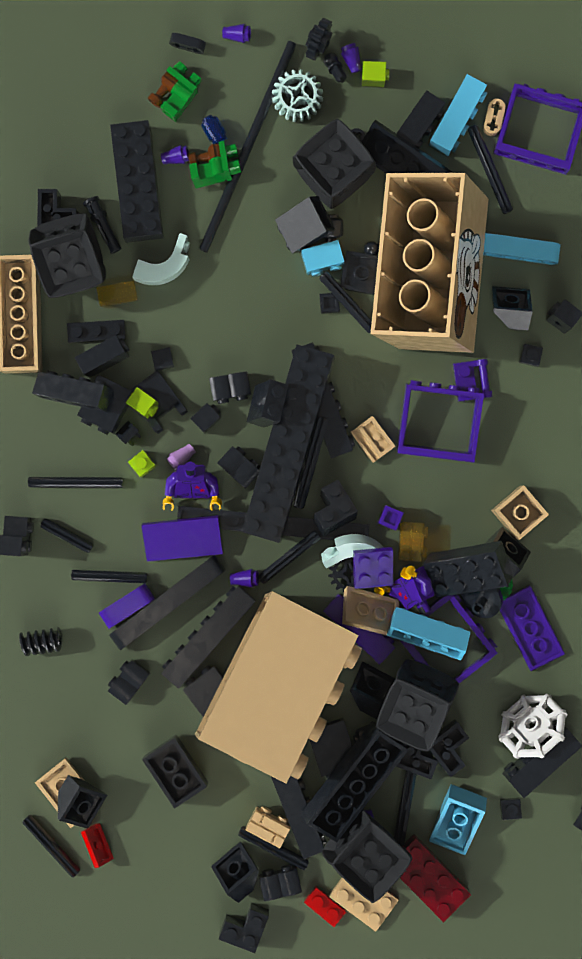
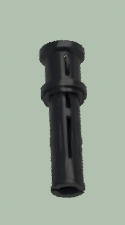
(98, 216)

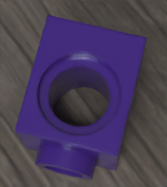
(390, 517)

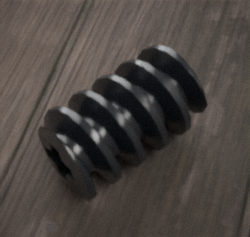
(41, 643)

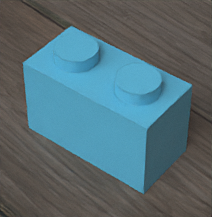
(322, 258)

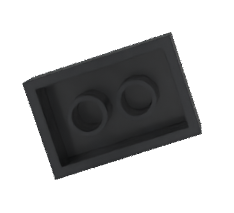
(175, 771)

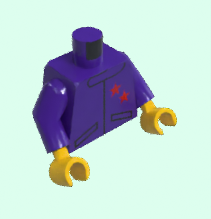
(192, 482)
(411, 589)

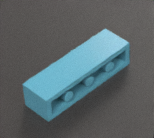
(456, 117)
(428, 633)

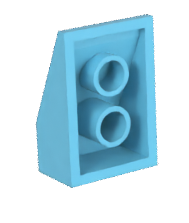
(458, 819)

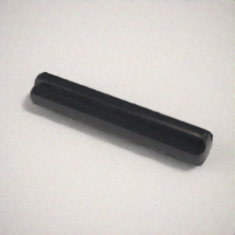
(66, 535)

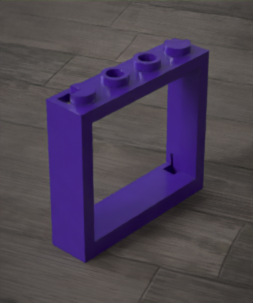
(533, 158)
(437, 452)
(476, 628)

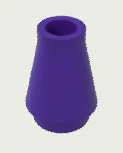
(238, 33)
(352, 58)
(177, 155)
(245, 578)

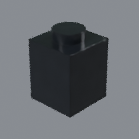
(206, 417)

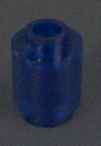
(213, 129)

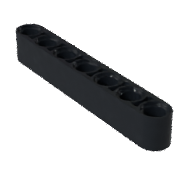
(167, 602)

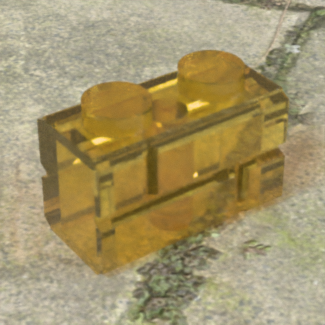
(412, 541)

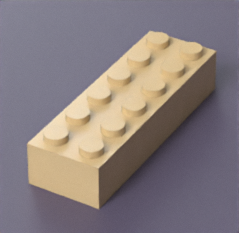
(20, 315)

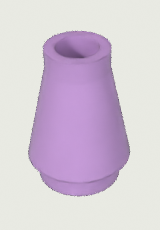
(181, 456)

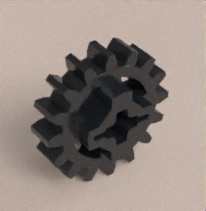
(318, 39)
(340, 574)

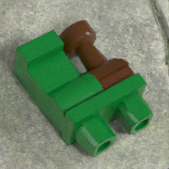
(181, 89)
(218, 168)

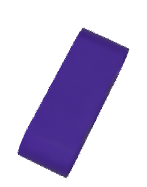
(126, 605)

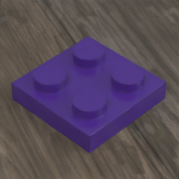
(373, 567)

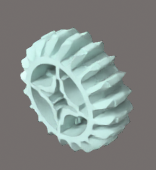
(291, 92)

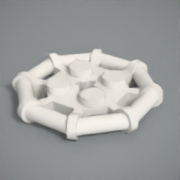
(537, 734)

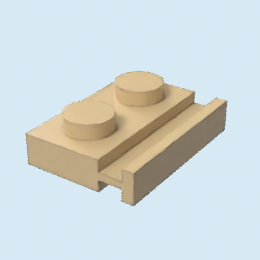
(372, 439)

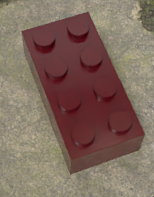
(433, 880)

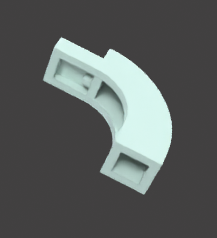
(167, 271)
(345, 546)

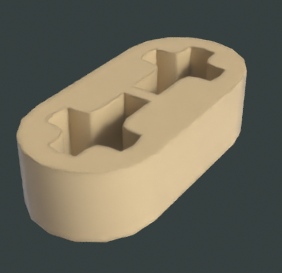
(498, 117)

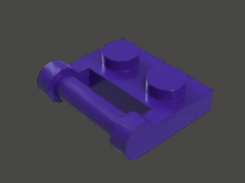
(465, 377)

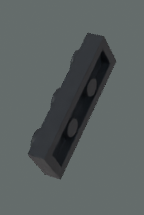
(95, 331)

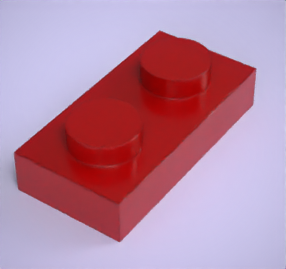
(97, 845)
(325, 906)

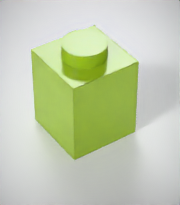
(374, 74)
(142, 403)
(142, 463)

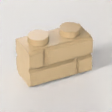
(268, 826)

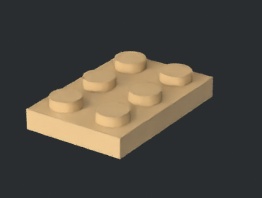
(368, 610)
(53, 780)
(369, 913)

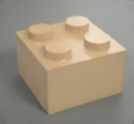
(520, 512)

